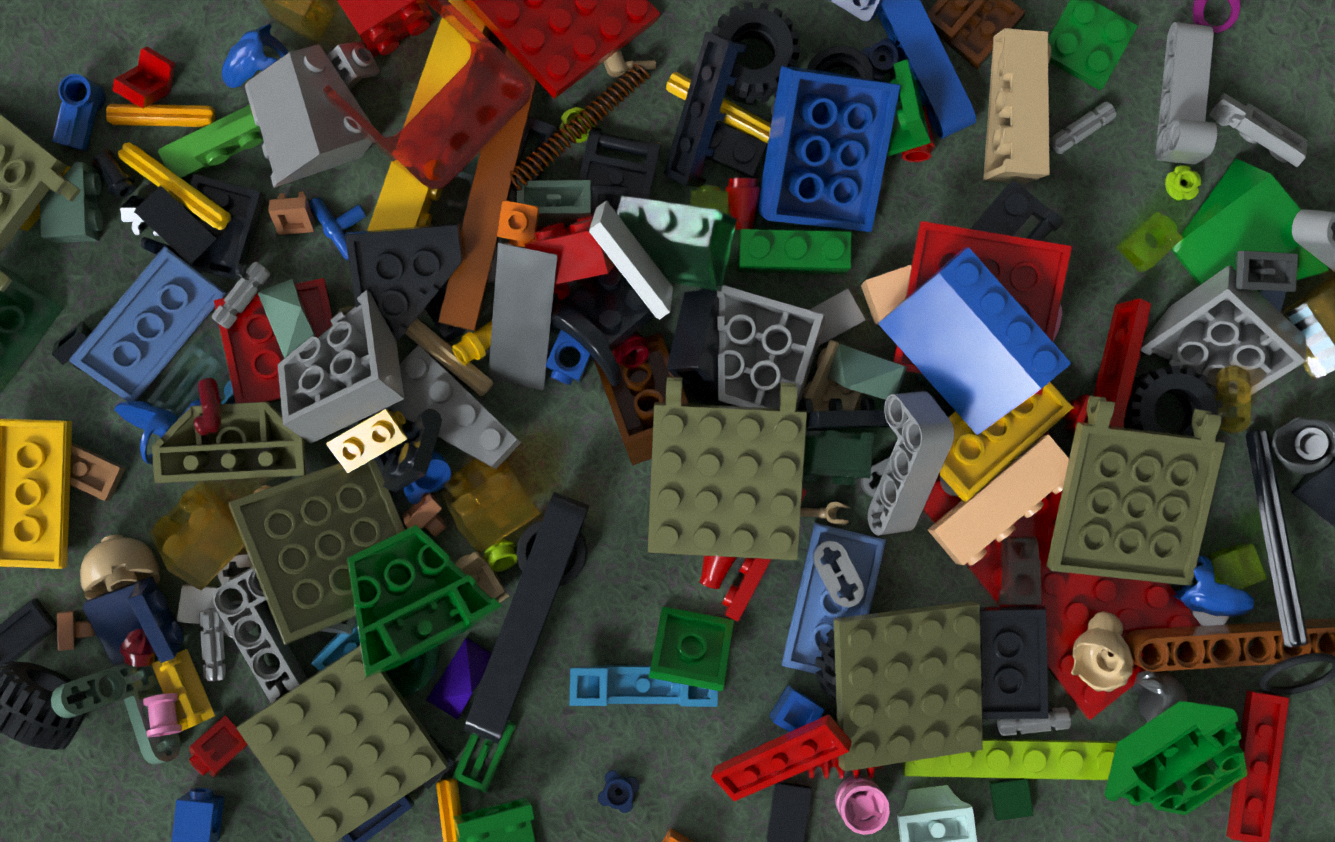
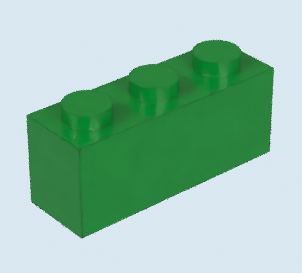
(794, 251)

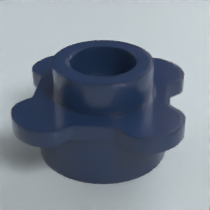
(888, 51)
(623, 801)

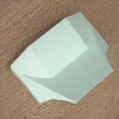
(936, 816)

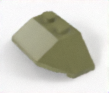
(246, 446)

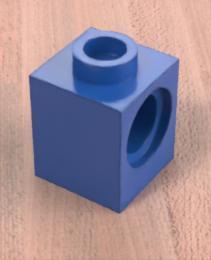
(560, 372)
(795, 710)
(198, 816)

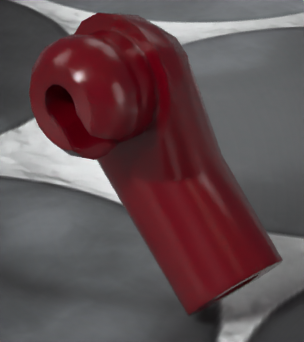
(211, 407)

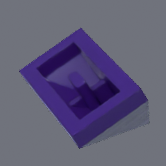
(460, 678)

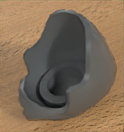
(1305, 444)
(1158, 692)

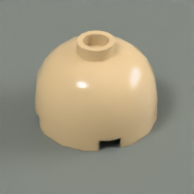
(116, 564)

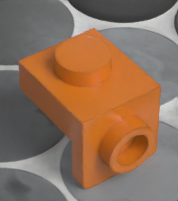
(518, 222)

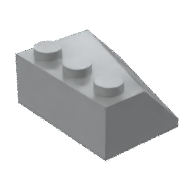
(297, 121)
(1227, 328)
(763, 346)
(341, 374)

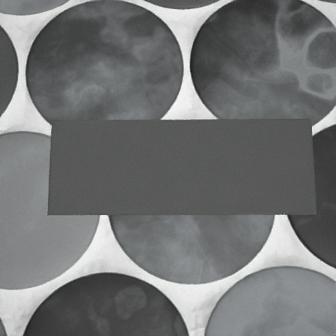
(521, 315)

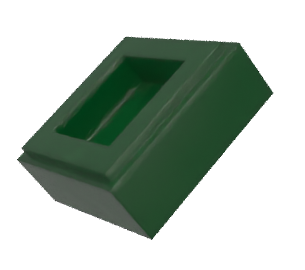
(1010, 798)

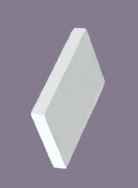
(631, 260)

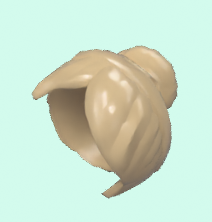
(1093, 655)

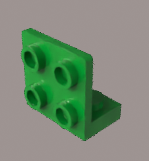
(909, 121)
(497, 823)

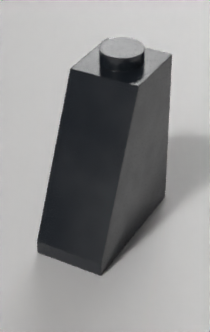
(697, 344)

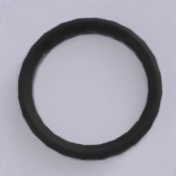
(1301, 659)

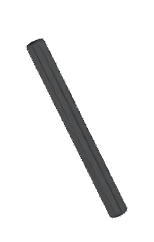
(1276, 539)

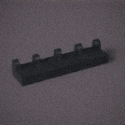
(702, 109)
(837, 418)

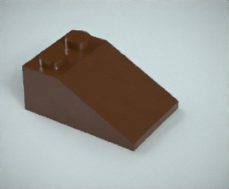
(635, 398)

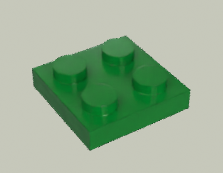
(1089, 41)
(691, 649)

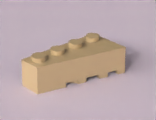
(1018, 107)

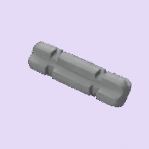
(1083, 127)
(241, 295)
(212, 645)
(1058, 718)

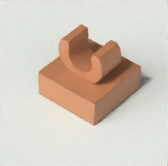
(291, 214)
(425, 514)
(69, 629)

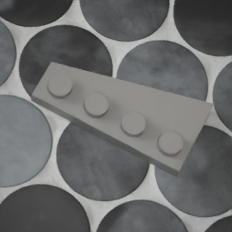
(463, 417)

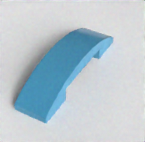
(631, 686)

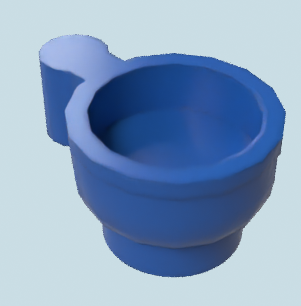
(434, 480)

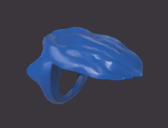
(248, 56)
(149, 418)
(1211, 596)

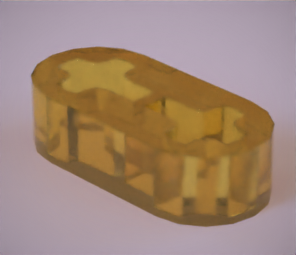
(1241, 399)

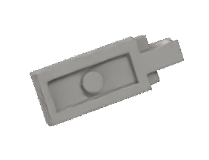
(1261, 128)

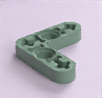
(133, 696)

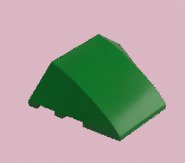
(1242, 214)
(410, 599)
(1178, 759)

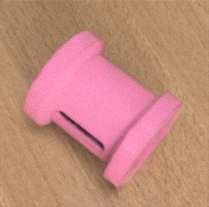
(162, 715)

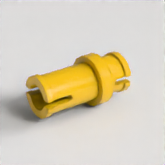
(473, 344)

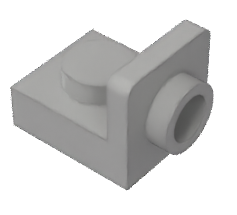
(353, 62)

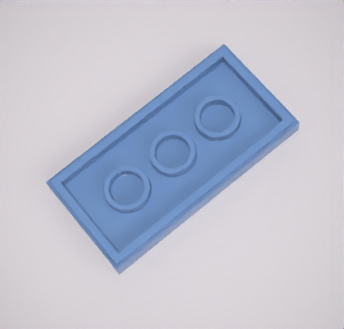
(147, 325)
(815, 608)

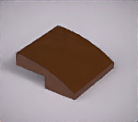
(972, 24)

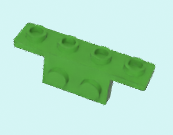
(212, 144)

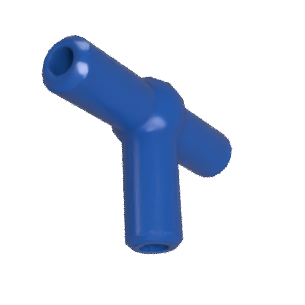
(333, 227)

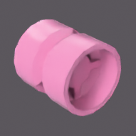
(862, 805)

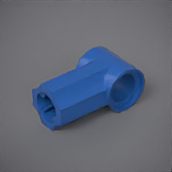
(76, 116)

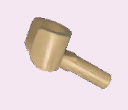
(617, 66)
(828, 512)

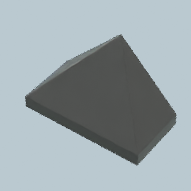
(1266, 271)

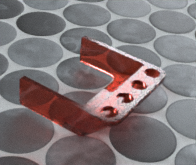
(459, 117)

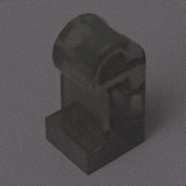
(1020, 572)

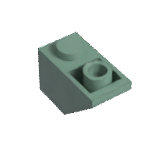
(76, 220)

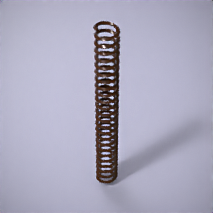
(645, 73)

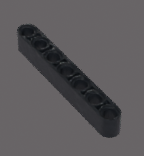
(526, 617)

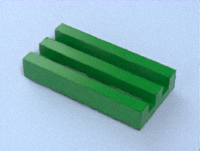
(472, 779)

